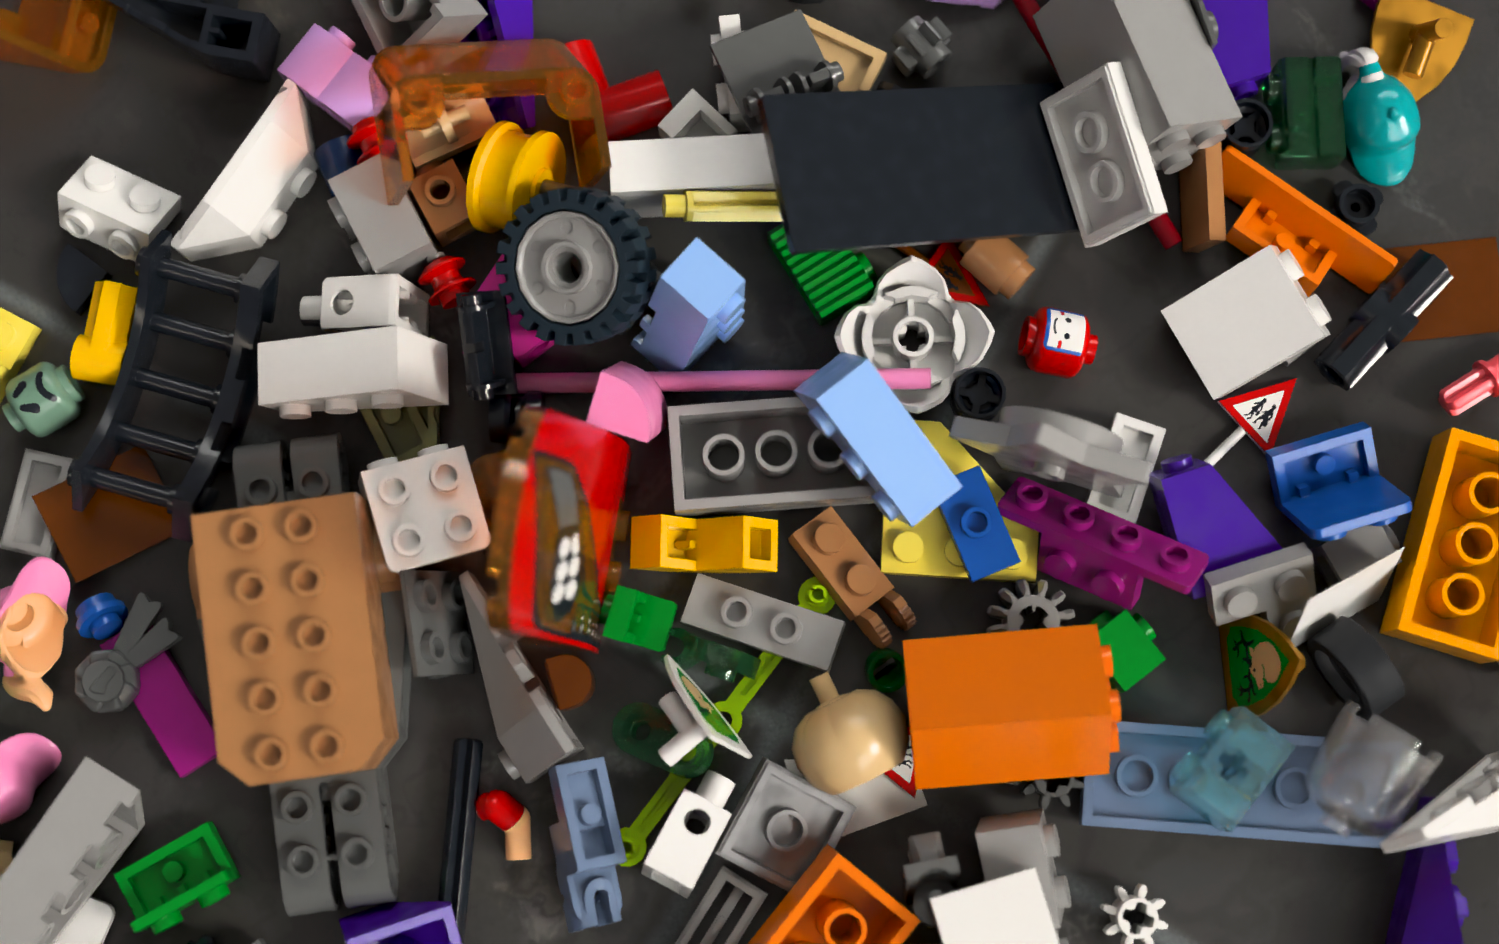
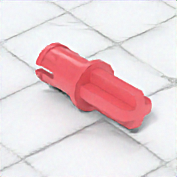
(1471, 387)

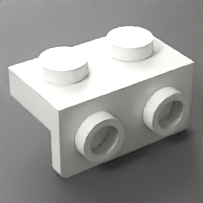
(115, 208)

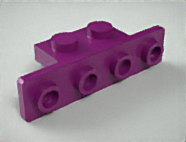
(1099, 548)

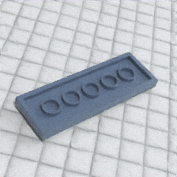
(1140, 799)

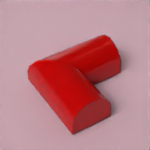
(629, 105)

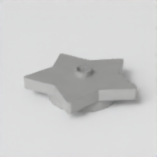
(1054, 448)

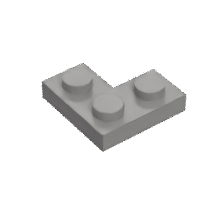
(1268, 584)

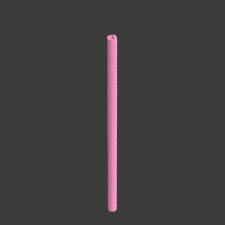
(712, 380)

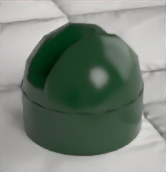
(889, 678)

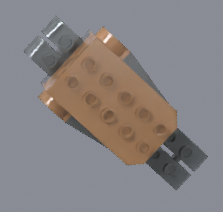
(307, 665)

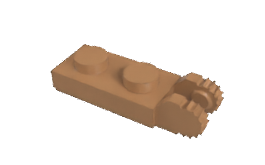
(850, 576)

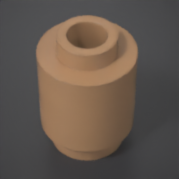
(997, 264)

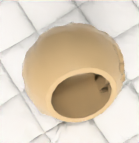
(848, 737)

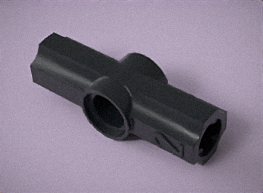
(1383, 319)

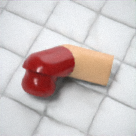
(511, 818)

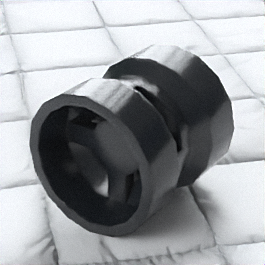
(1254, 126)
(980, 387)
(505, 411)

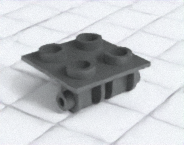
(774, 60)
(436, 624)

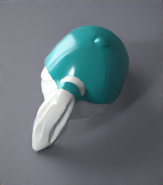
(1378, 119)

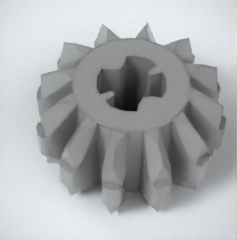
(1036, 603)

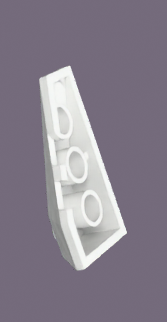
(1459, 812)

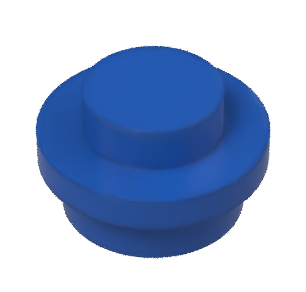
(100, 616)

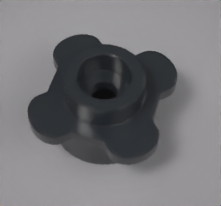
(1365, 197)

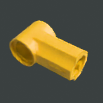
(102, 347)

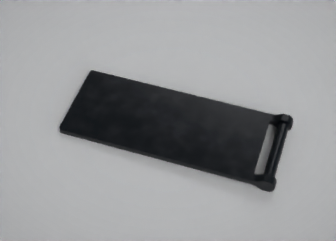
(914, 166)

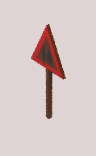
(959, 281)

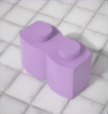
(331, 74)

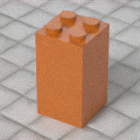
(1010, 706)

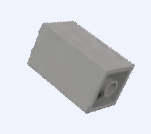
(1166, 63)

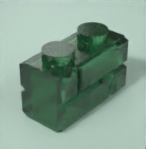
(1306, 113)

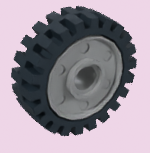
(611, 258)

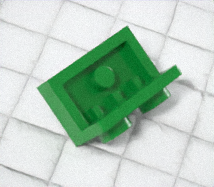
(176, 877)

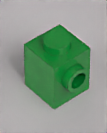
(1131, 647)

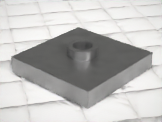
(782, 825)

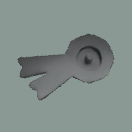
(111, 678)

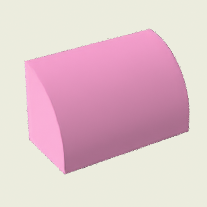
(628, 403)

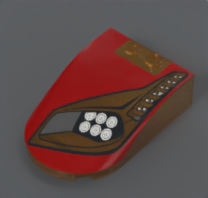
(558, 531)

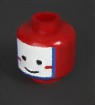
(1057, 342)

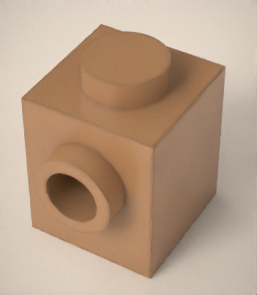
(442, 199)

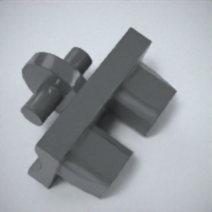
(928, 875)

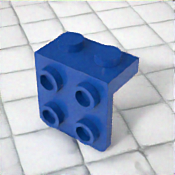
(1333, 483)

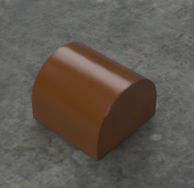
(570, 681)

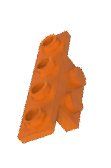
(1288, 219)

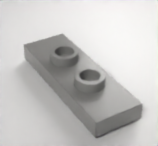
(763, 622)

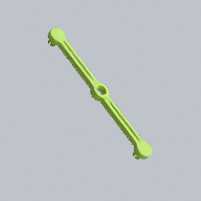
(811, 596)

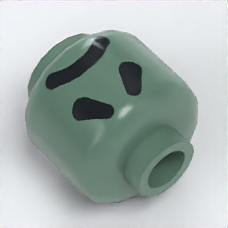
(43, 399)

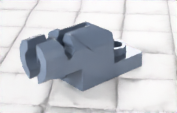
(586, 844)

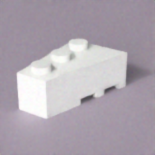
(352, 372)

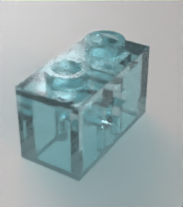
(1257, 758)

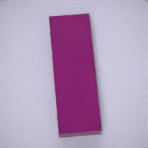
(174, 713)

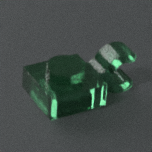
(721, 660)

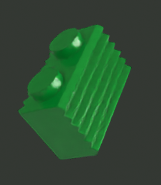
(826, 281)

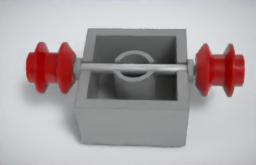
(390, 236)

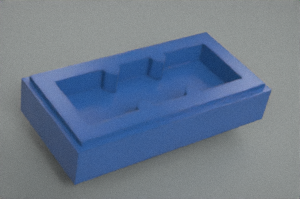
(978, 527)

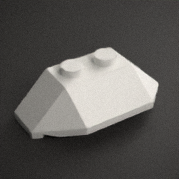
(257, 184)

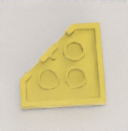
(928, 547)

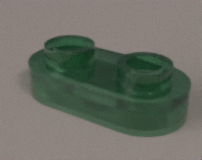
(661, 731)

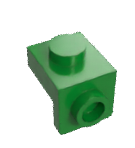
(638, 618)

